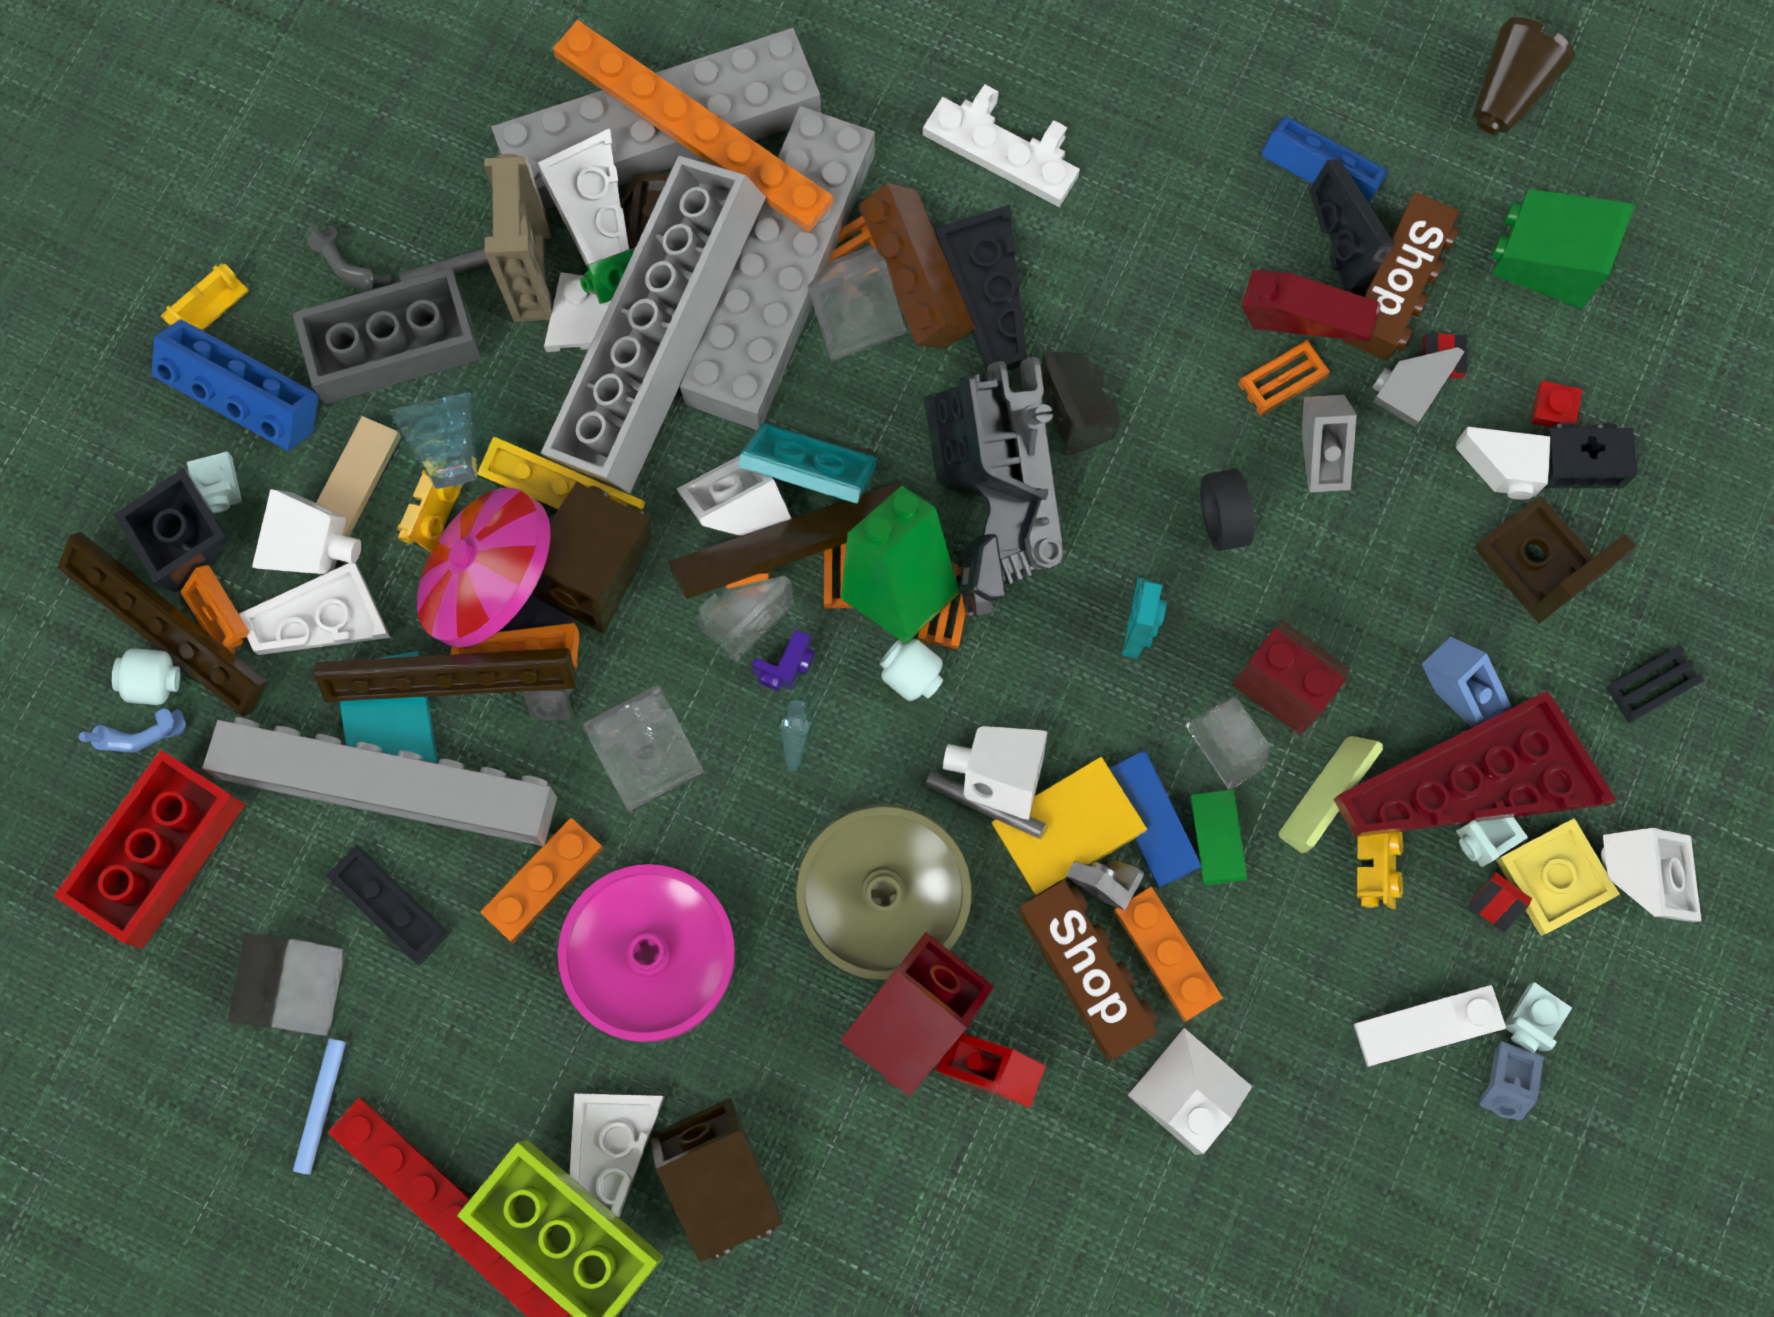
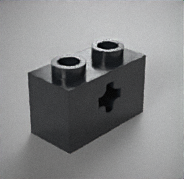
(1608, 446)

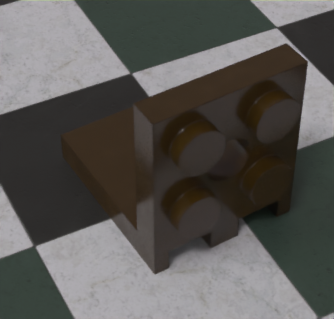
(1566, 564)

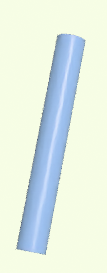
(319, 1106)

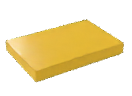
(1084, 821)

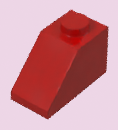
(992, 1069)

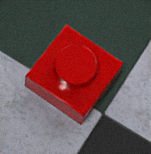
(1555, 404)

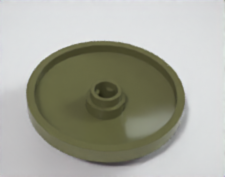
(879, 885)

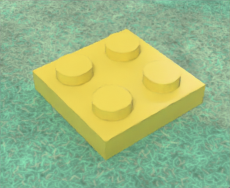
(1559, 876)

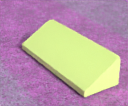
(1317, 806)

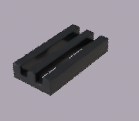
(1682, 667)

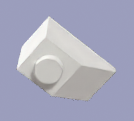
(1507, 460)

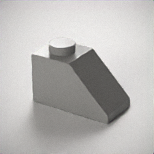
(1415, 384)
(1328, 442)

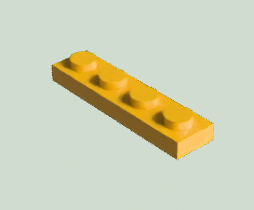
(538, 476)

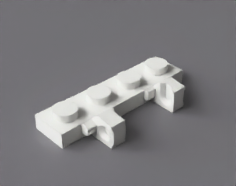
(1031, 165)

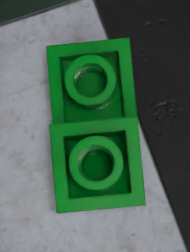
(1218, 837)

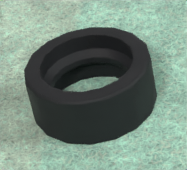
(1227, 509)

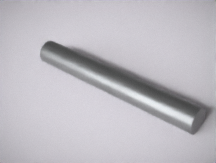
(458, 263)
(956, 790)

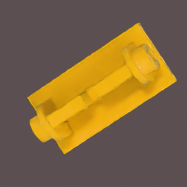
(207, 299)
(427, 521)
(1382, 880)

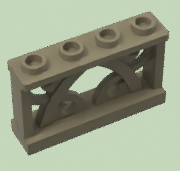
(518, 238)

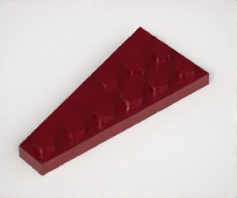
(1501, 768)

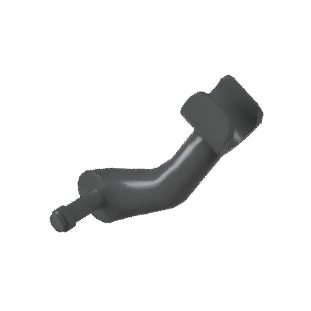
(356, 276)

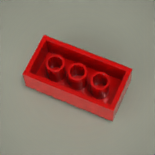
(149, 850)

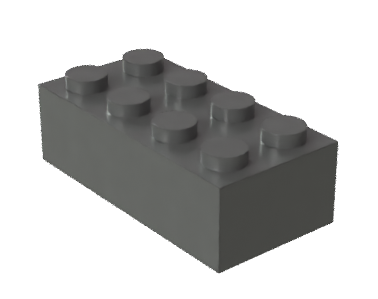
(386, 336)

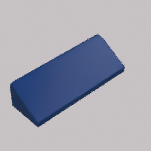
(1307, 151)
(1165, 841)

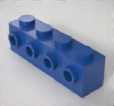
(234, 384)

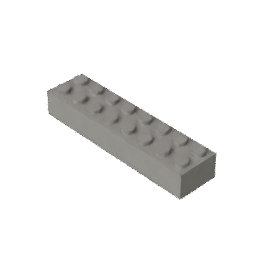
(747, 86)
(767, 292)
(654, 323)

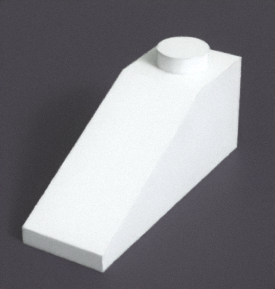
(1429, 1025)

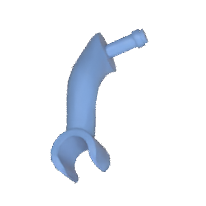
(110, 739)

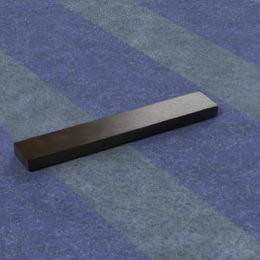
(773, 545)
(162, 624)
(445, 675)

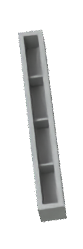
(380, 781)

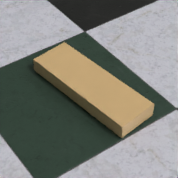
(359, 470)

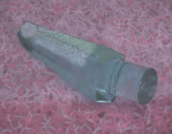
(794, 734)

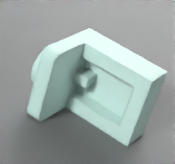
(1490, 839)

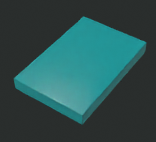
(808, 462)
(391, 723)

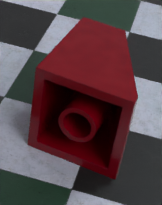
(1292, 677)
(917, 1014)

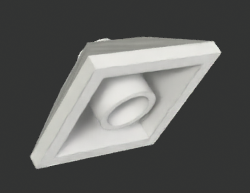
(735, 499)
(1655, 871)
(1191, 1092)

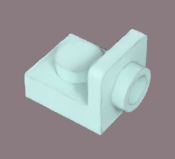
(216, 480)
(1536, 1019)

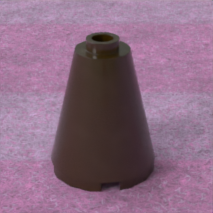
(1519, 73)

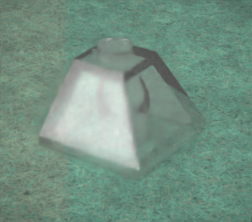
(856, 303)
(745, 614)

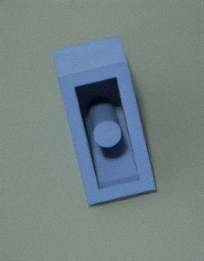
(1466, 681)

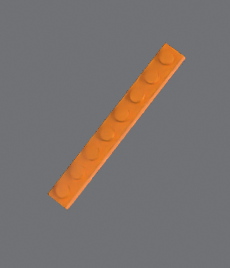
(692, 124)

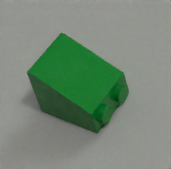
(1561, 244)
(899, 565)

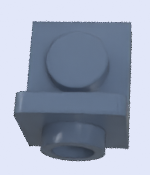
(1513, 1082)

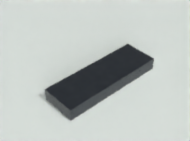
(388, 905)

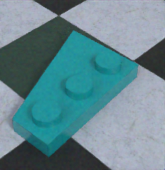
(1145, 617)

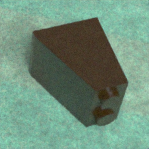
(592, 555)
(715, 1181)

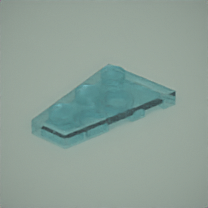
(441, 438)

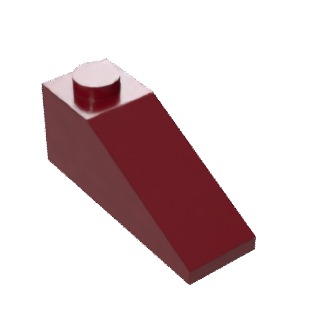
(1307, 307)

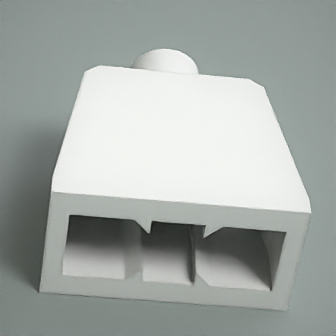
(302, 536)
(1000, 767)

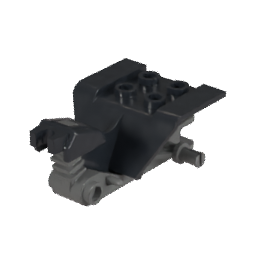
(999, 450)

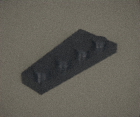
(984, 268)

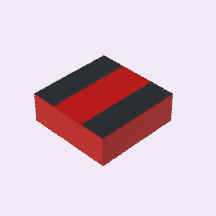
(1439, 342)
(1500, 902)

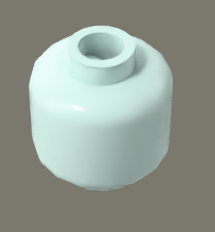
(911, 669)
(145, 676)

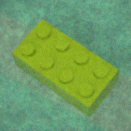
(560, 1234)

